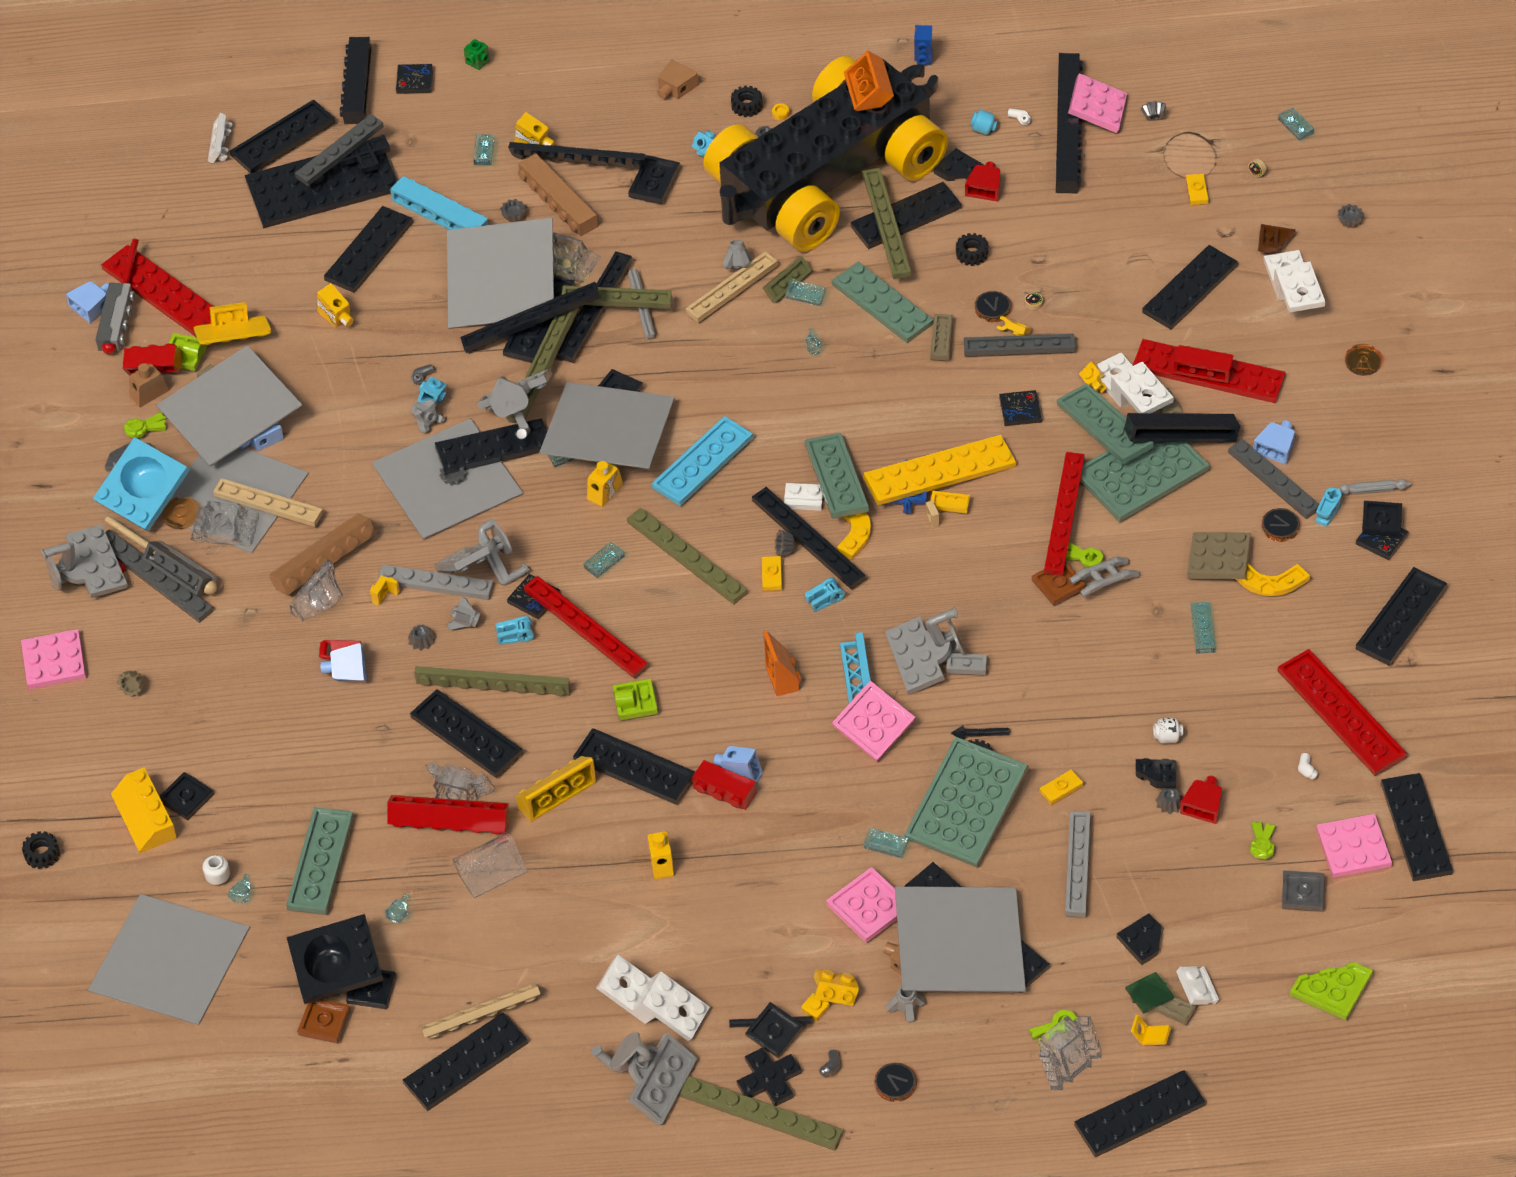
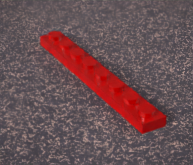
(1064, 514)
(585, 627)

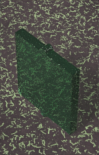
(1149, 992)

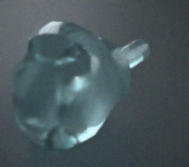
(813, 343)
(240, 892)
(397, 910)

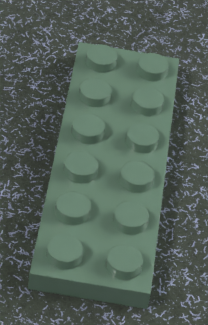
(882, 302)
(1102, 422)
(836, 475)
(320, 860)

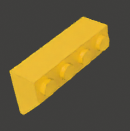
(556, 788)
(143, 811)

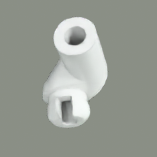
(1021, 115)
(1305, 768)

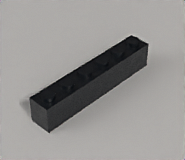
(356, 80)
(1181, 427)

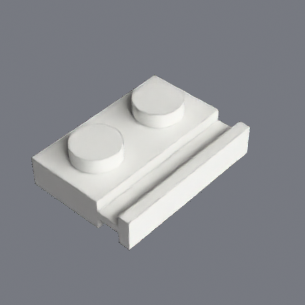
(803, 496)
(1197, 985)

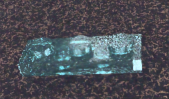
(1203, 627)

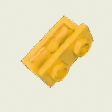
(835, 987)

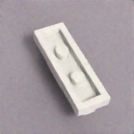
(220, 130)

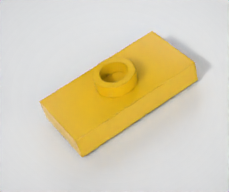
(1196, 189)
(951, 501)
(771, 573)
(1061, 787)

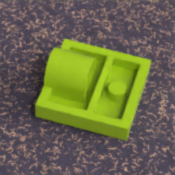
(191, 350)
(635, 699)

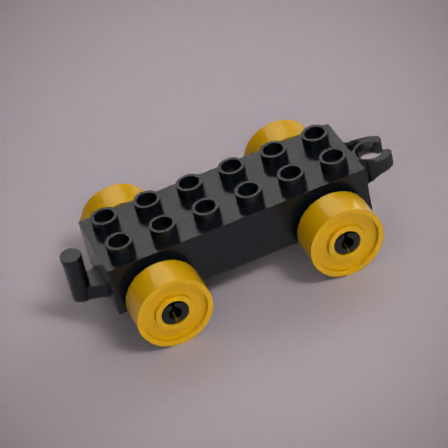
(791, 167)

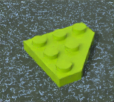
(1333, 989)

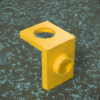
(1150, 1034)

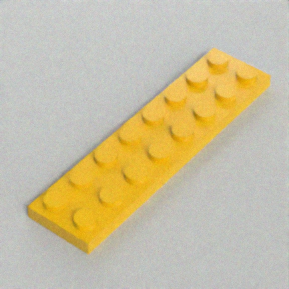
(939, 469)

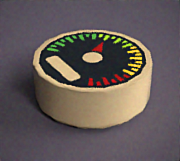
(1257, 167)
(1033, 301)

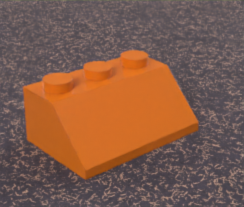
(868, 82)

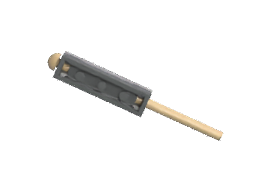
(171, 562)

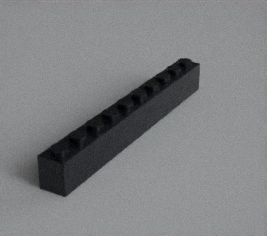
(1067, 126)

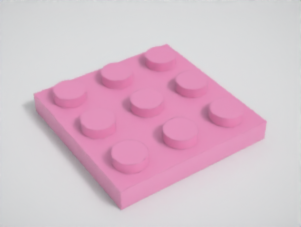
(1097, 103)
(53, 659)
(873, 721)
(1353, 845)
(865, 904)

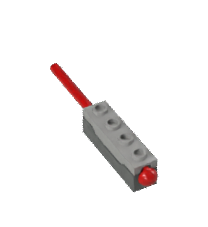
(117, 309)

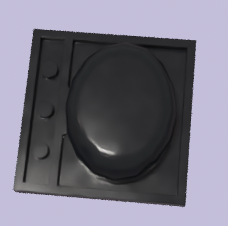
(334, 959)

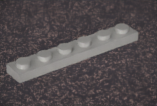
(439, 582)
(1077, 864)

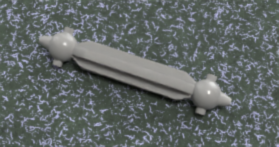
(1373, 486)

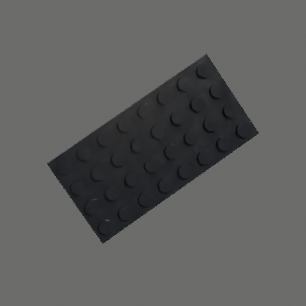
(284, 198)

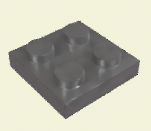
(1303, 890)

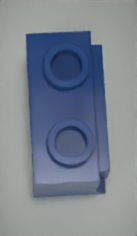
(923, 44)

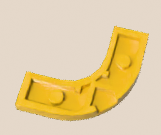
(857, 537)
(1274, 585)

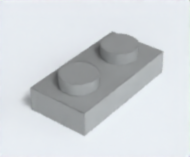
(966, 664)

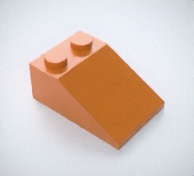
(780, 666)

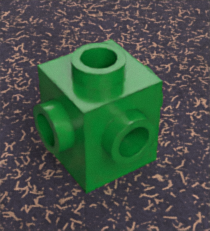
(476, 54)

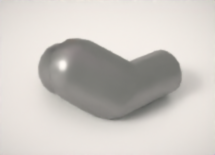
(419, 373)
(832, 1065)

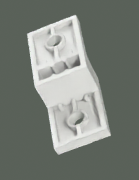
(1294, 281)
(1133, 385)
(653, 997)

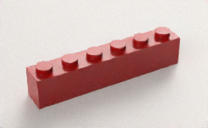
(448, 814)

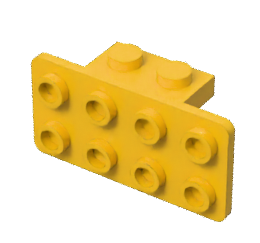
(231, 323)

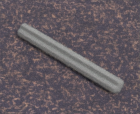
(643, 312)

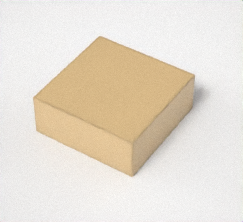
(932, 514)

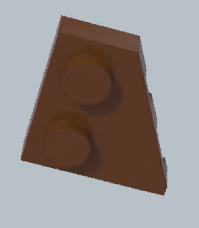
(1274, 238)

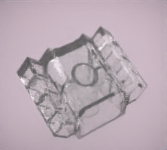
(572, 258)
(225, 524)
(318, 593)
(459, 782)
(1068, 1050)

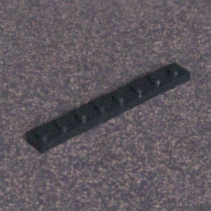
(582, 155)
(590, 314)
(530, 317)
(808, 538)

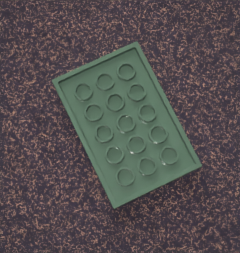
(1142, 480)
(966, 801)

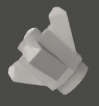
(737, 255)
(426, 414)
(463, 615)
(905, 1002)

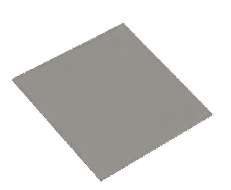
(498, 270)
(229, 405)
(607, 425)
(246, 469)
(427, 500)
(959, 939)
(169, 959)

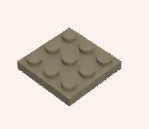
(1219, 555)

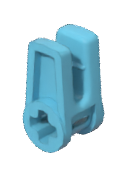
(1328, 506)
(824, 594)
(513, 630)

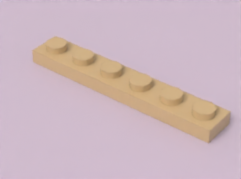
(731, 287)
(268, 502)
(486, 1008)

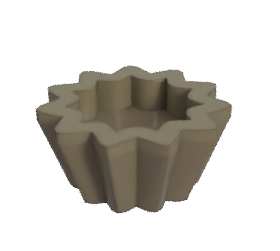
(130, 683)

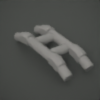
(1099, 581)

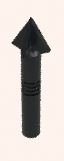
(961, 732)

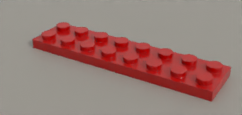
(161, 290)
(1245, 378)
(1342, 712)

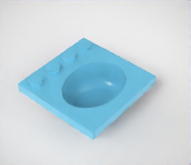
(141, 484)

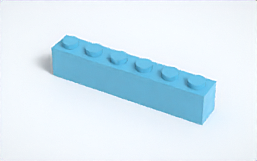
(434, 206)

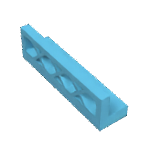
(862, 662)

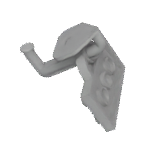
(512, 398)
(486, 547)
(86, 560)
(922, 651)
(656, 1071)

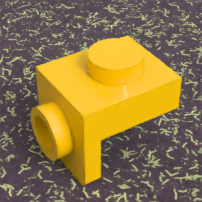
(382, 587)

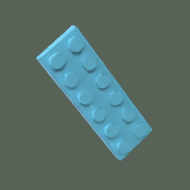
(702, 461)

